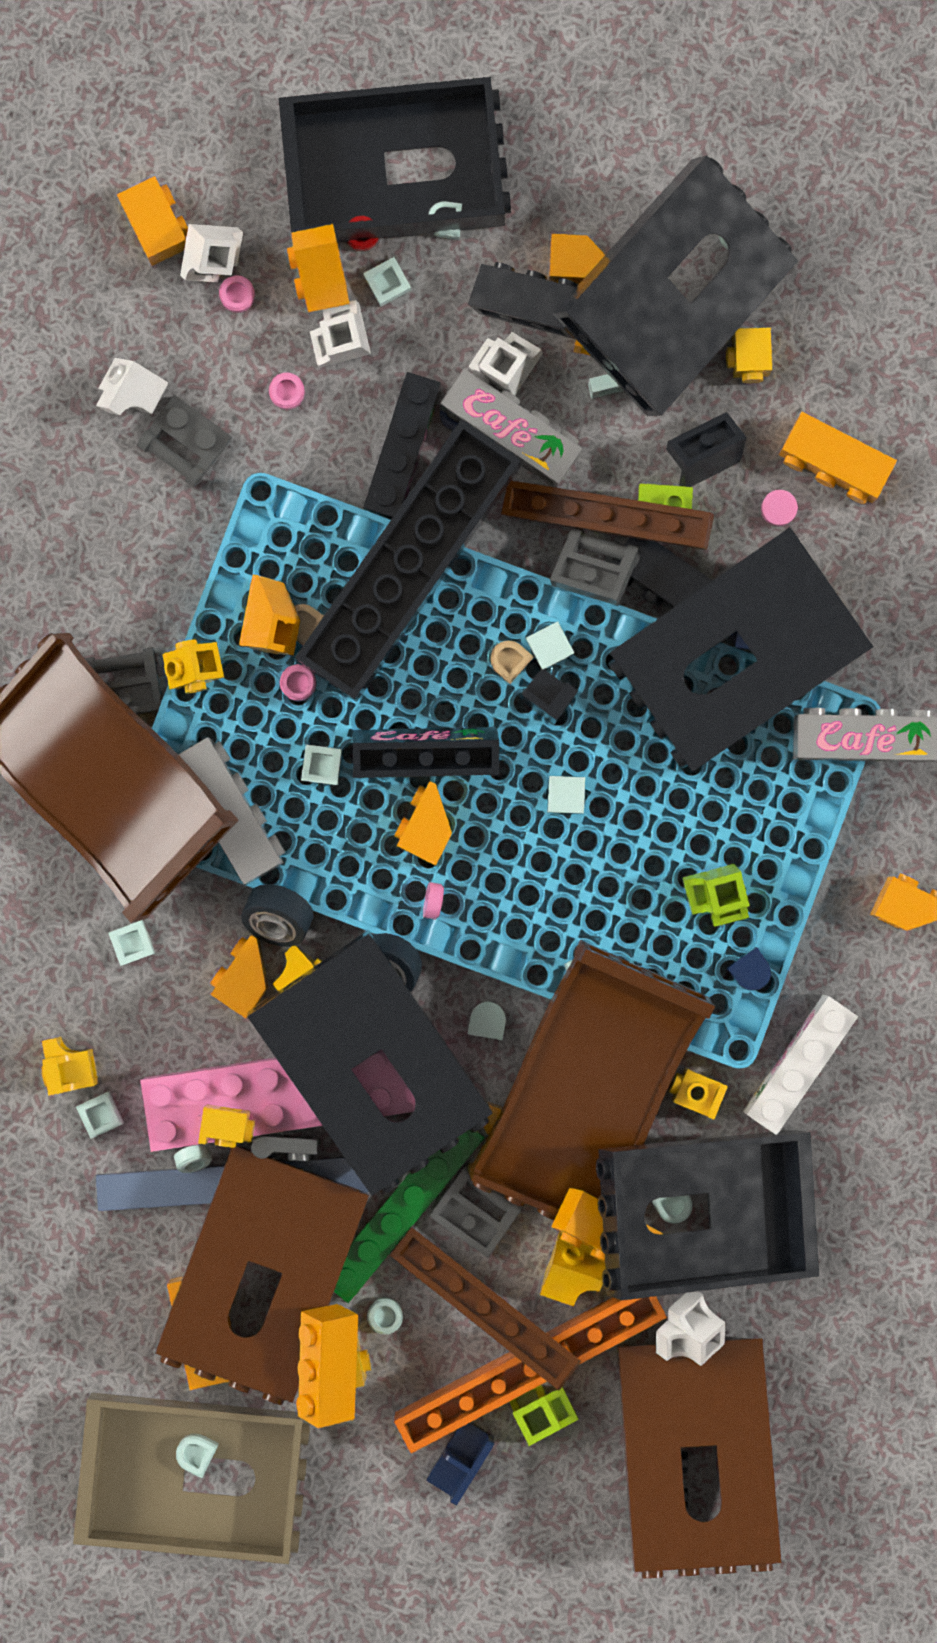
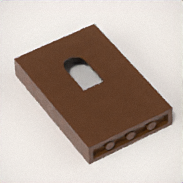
(279, 1221)
(696, 1406)

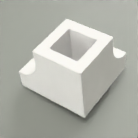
(210, 252)
(340, 335)
(506, 361)
(130, 386)
(690, 1330)

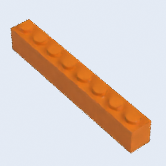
(510, 1377)

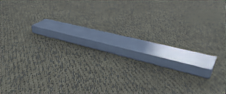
(176, 1188)

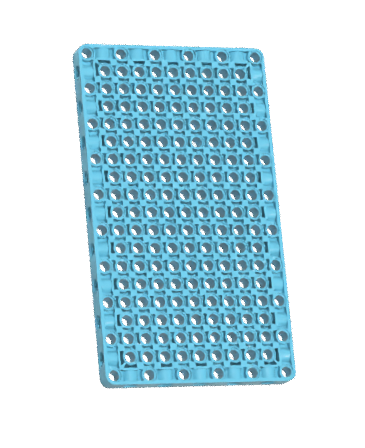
(501, 957)

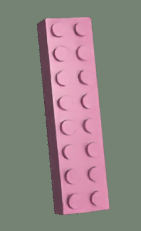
(262, 1086)

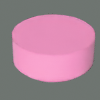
(237, 294)
(286, 391)
(779, 508)
(298, 682)
(433, 900)

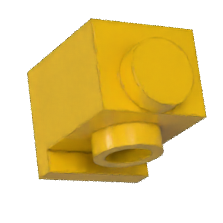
(708, 1103)
(225, 1126)

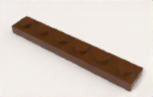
(608, 514)
(485, 1309)

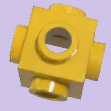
(192, 666)

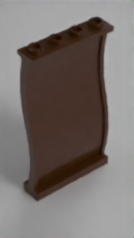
(104, 778)
(588, 1079)

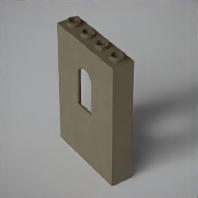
(135, 1486)

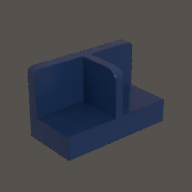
(461, 1460)

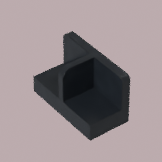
(707, 449)
(548, 696)

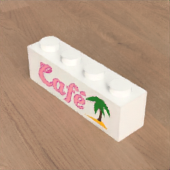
(800, 1064)

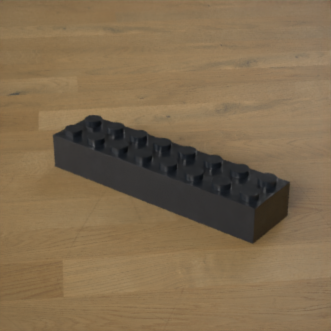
(409, 560)

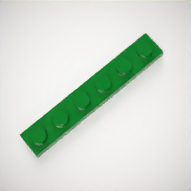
(400, 1214)

